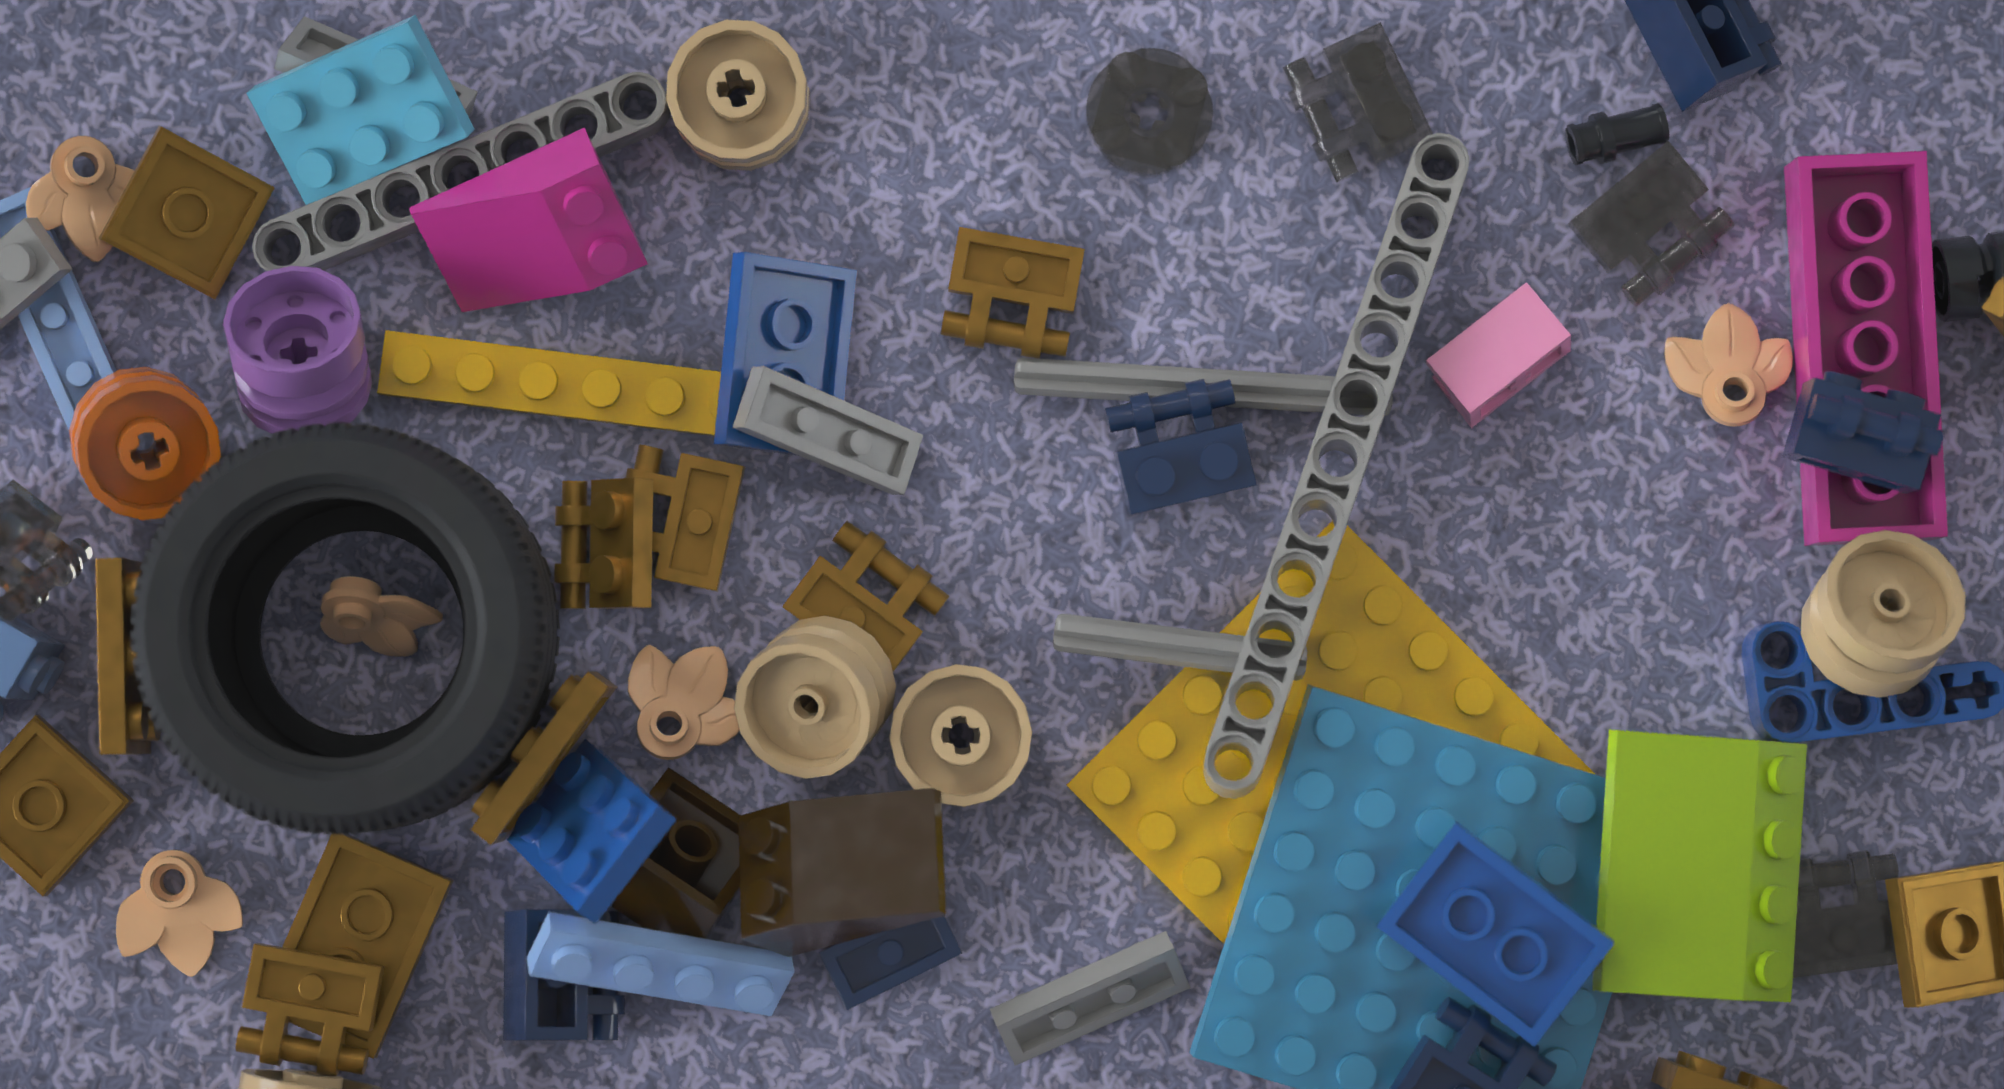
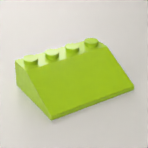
(1700, 866)

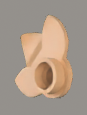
(77, 201)
(1725, 357)
(384, 623)
(686, 691)
(177, 922)

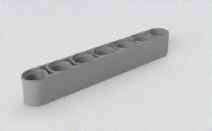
(431, 173)

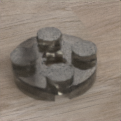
(1169, 142)

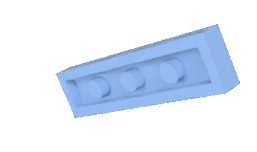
(60, 328)
(659, 964)

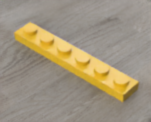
(549, 383)

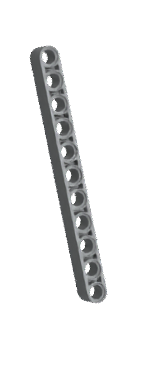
(1345, 433)

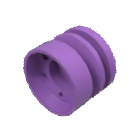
(297, 349)

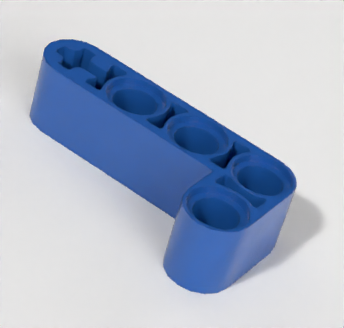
(1815, 698)

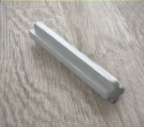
(1159, 643)

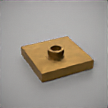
(186, 212)
(51, 805)
(1949, 933)

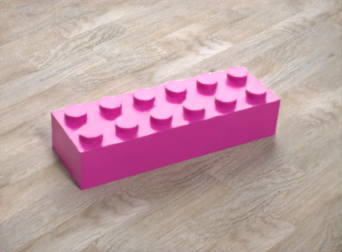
(1866, 313)

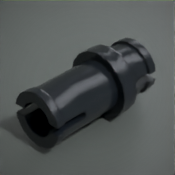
(1607, 136)

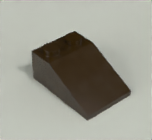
(840, 868)

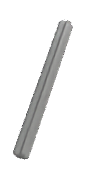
(1120, 381)

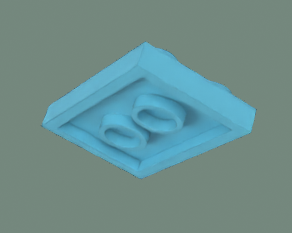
(361, 110)

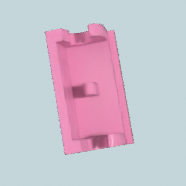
(1499, 354)

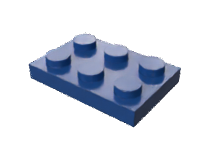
(786, 319)
(590, 830)
(1495, 933)

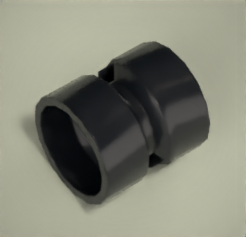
(1956, 273)

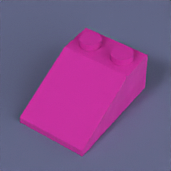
(531, 228)

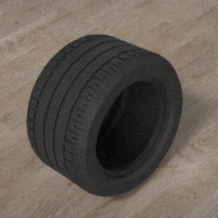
(206, 605)

